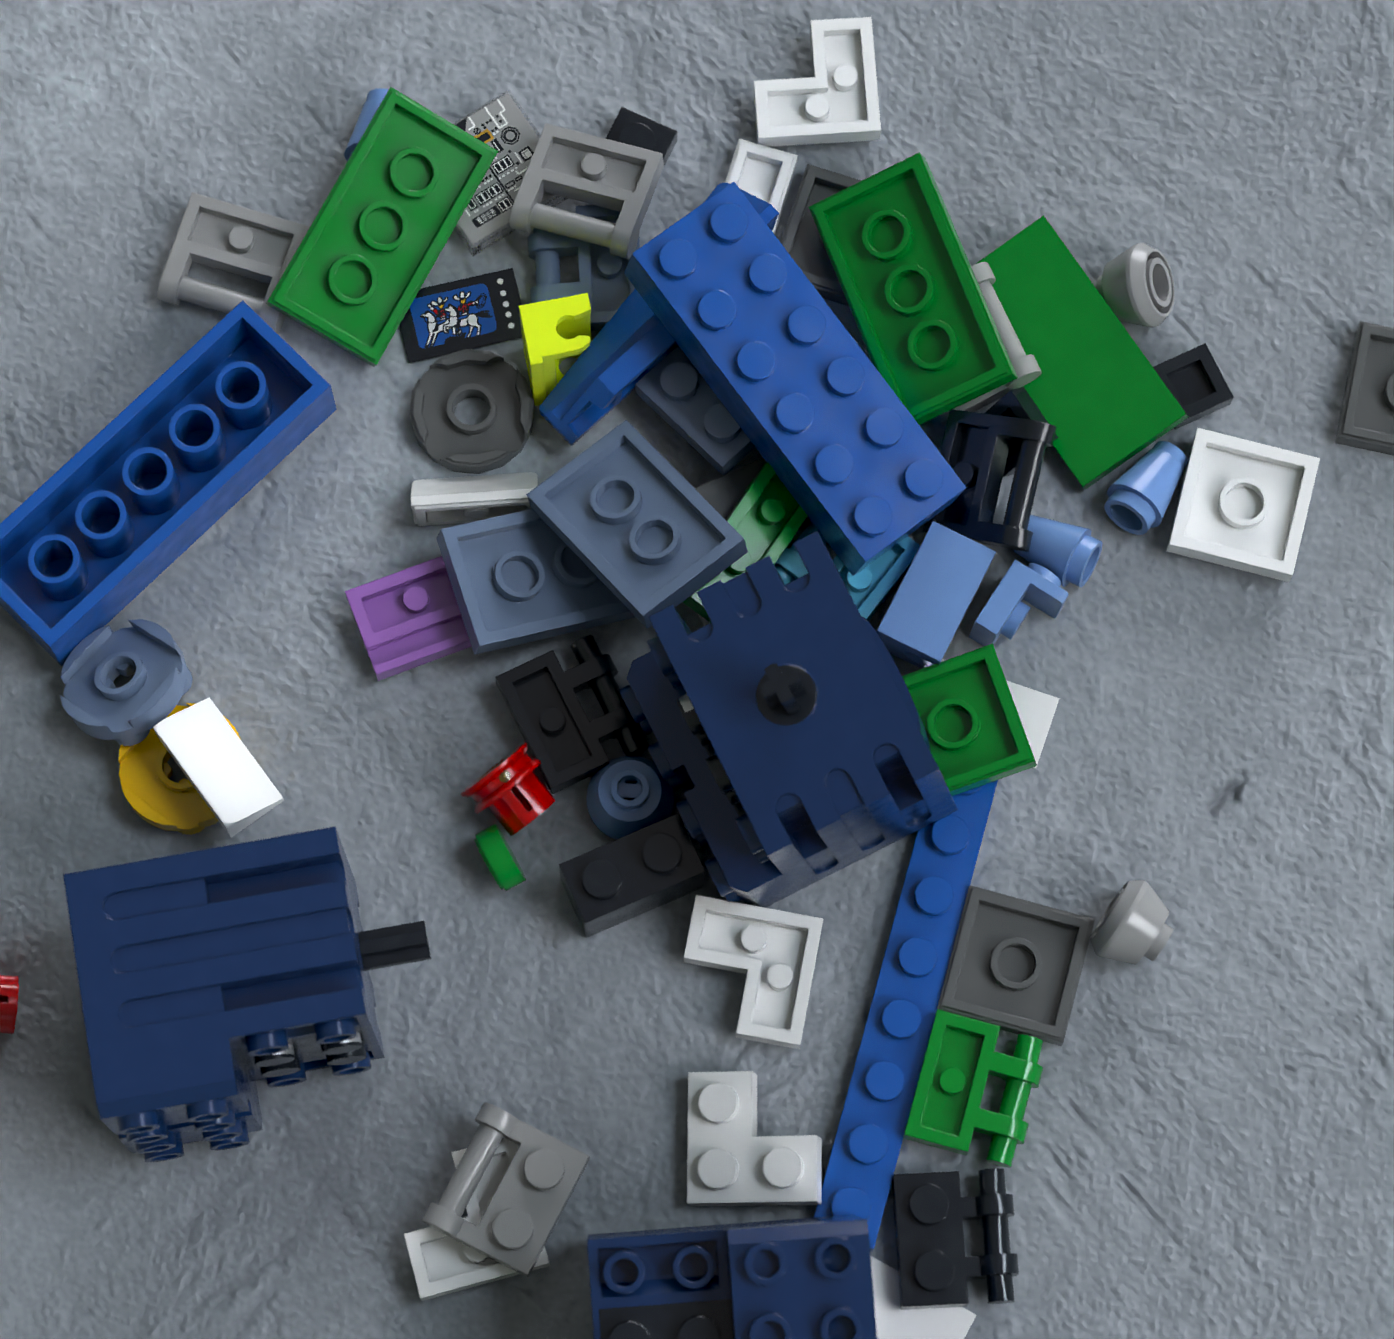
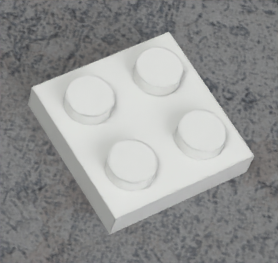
(1243, 504)

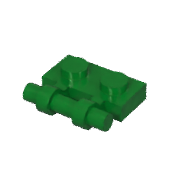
(953, 1085)

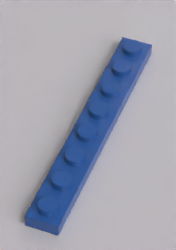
(903, 1012)

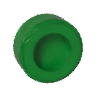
(499, 858)

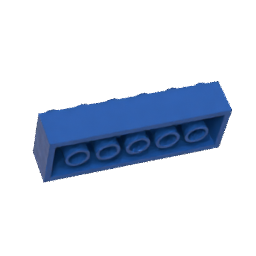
(793, 378)
(156, 480)

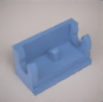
(934, 596)

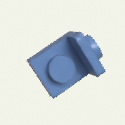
(1005, 608)

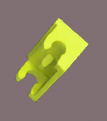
(551, 334)

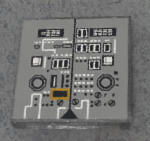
(510, 132)

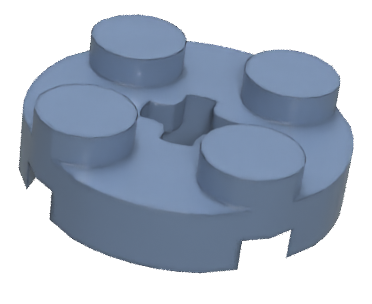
(147, 699)

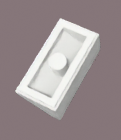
(470, 497)
(218, 765)

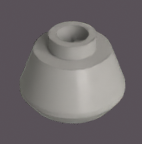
(1138, 286)
(1132, 925)

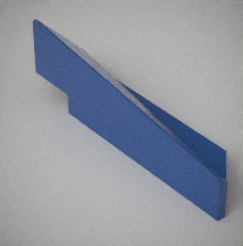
(617, 358)

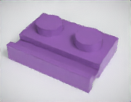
(408, 618)

